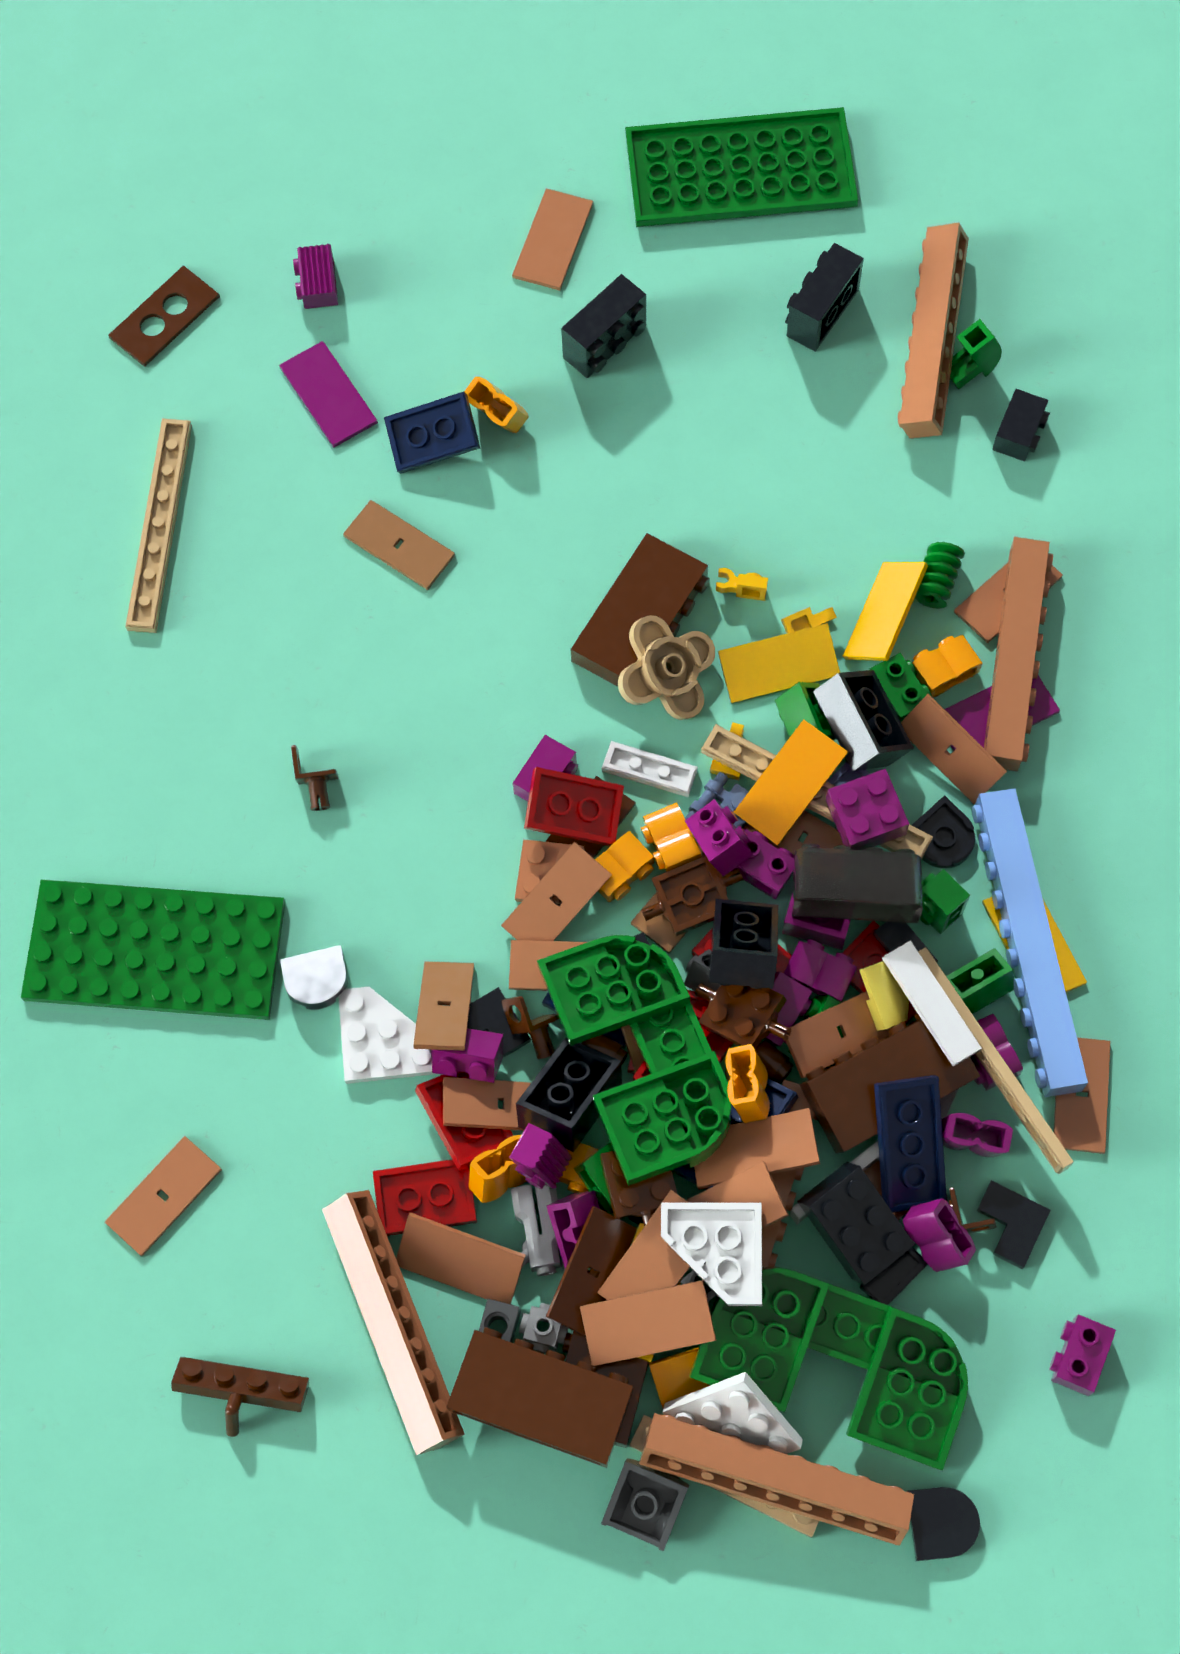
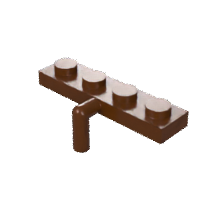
(239, 1386)

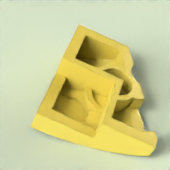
(887, 1000)

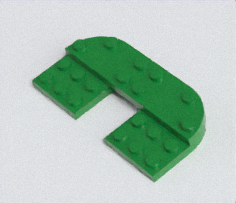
(684, 1103)
(914, 1368)

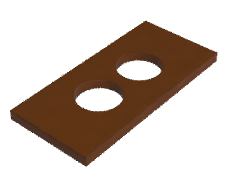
(145, 347)

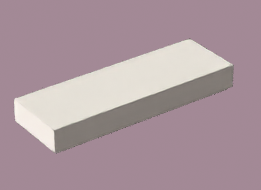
(649, 769)

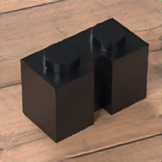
(1020, 425)

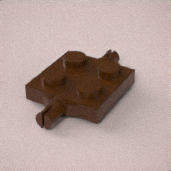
(689, 894)
(742, 1013)
(639, 1198)

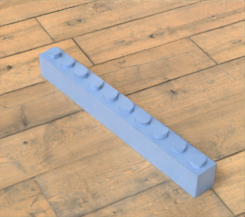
(1029, 943)

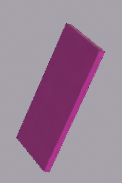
(328, 394)
(973, 711)

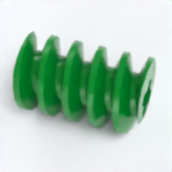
(937, 582)

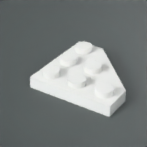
(378, 1039)
(720, 1245)
(737, 1409)

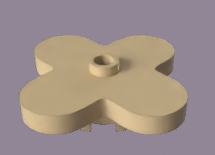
(673, 685)

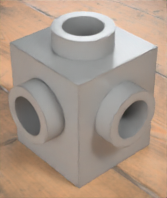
(542, 1340)

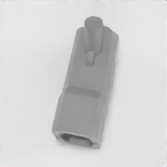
(543, 1248)

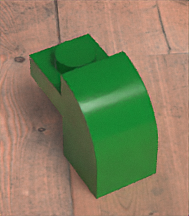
(979, 354)

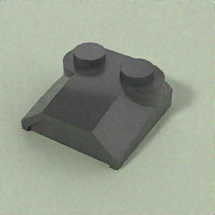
(645, 1503)

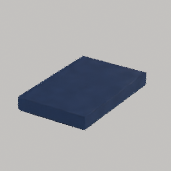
(432, 432)

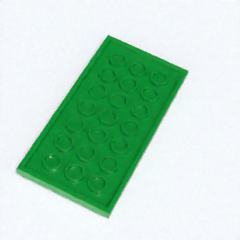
(740, 167)
(154, 949)

